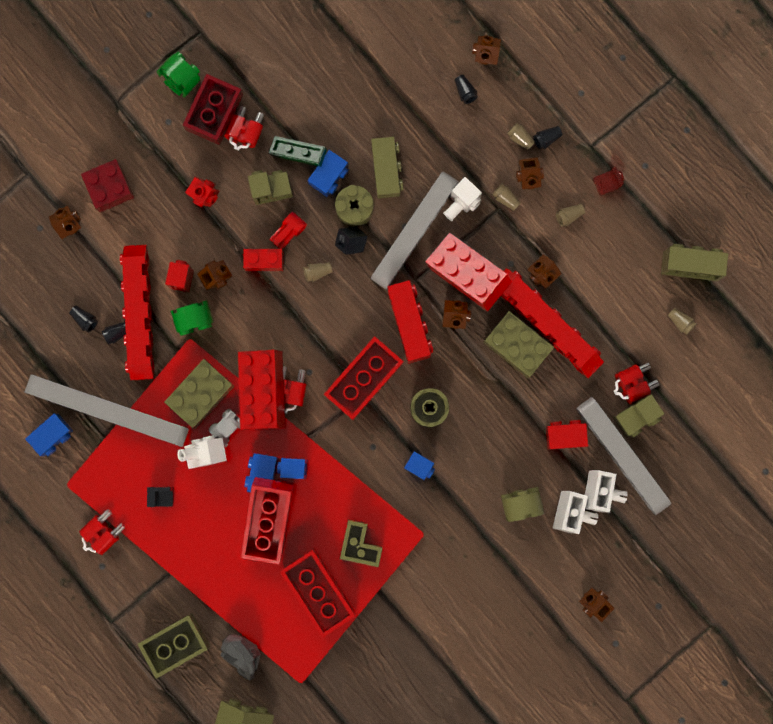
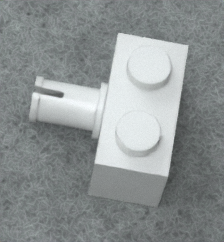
(465, 197)
(203, 452)
(602, 492)
(572, 512)

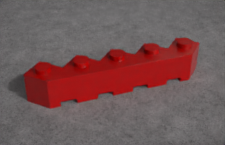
(137, 312)
(551, 325)

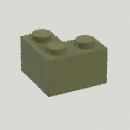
(269, 188)
(641, 413)
(354, 547)
(234, 713)

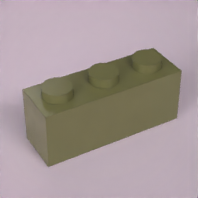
(386, 167)

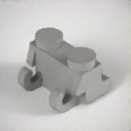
(226, 426)

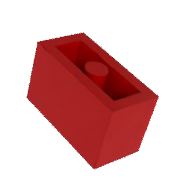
(263, 260)
(179, 276)
(566, 436)

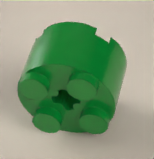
(179, 74)
(192, 317)

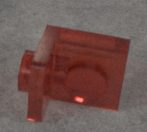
(609, 181)

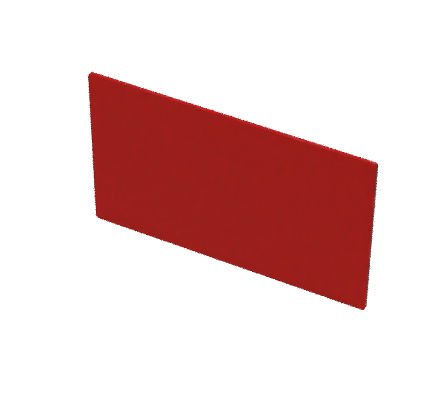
(205, 528)

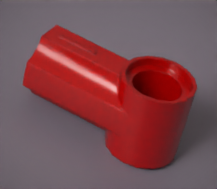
(291, 227)

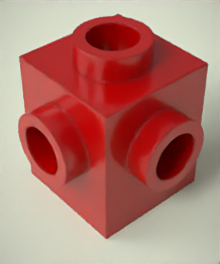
(202, 192)

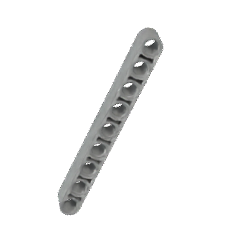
(106, 410)

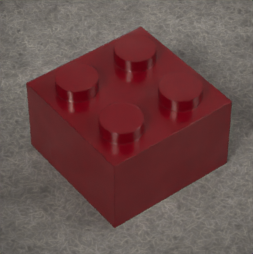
(107, 185)

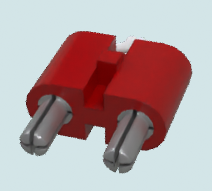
(244, 131)
(633, 384)
(294, 391)
(100, 534)

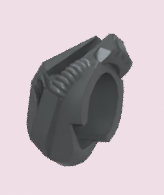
(241, 654)

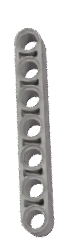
(414, 230)
(623, 456)

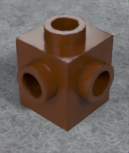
(486, 50)
(529, 173)
(65, 222)
(543, 272)
(215, 275)
(456, 314)
(596, 604)

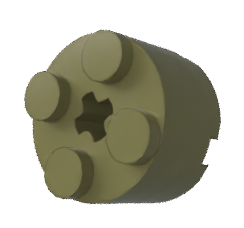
(353, 195)
(418, 407)
(522, 504)

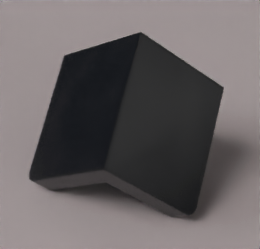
(351, 240)
(159, 496)

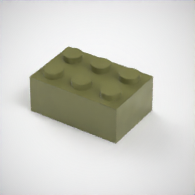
(694, 262)
(518, 345)
(199, 394)
(174, 645)

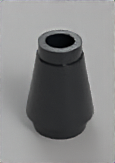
(465, 89)
(546, 137)
(85, 320)
(114, 333)

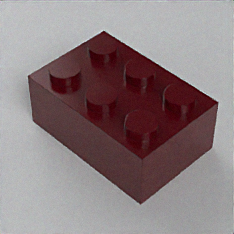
(213, 109)

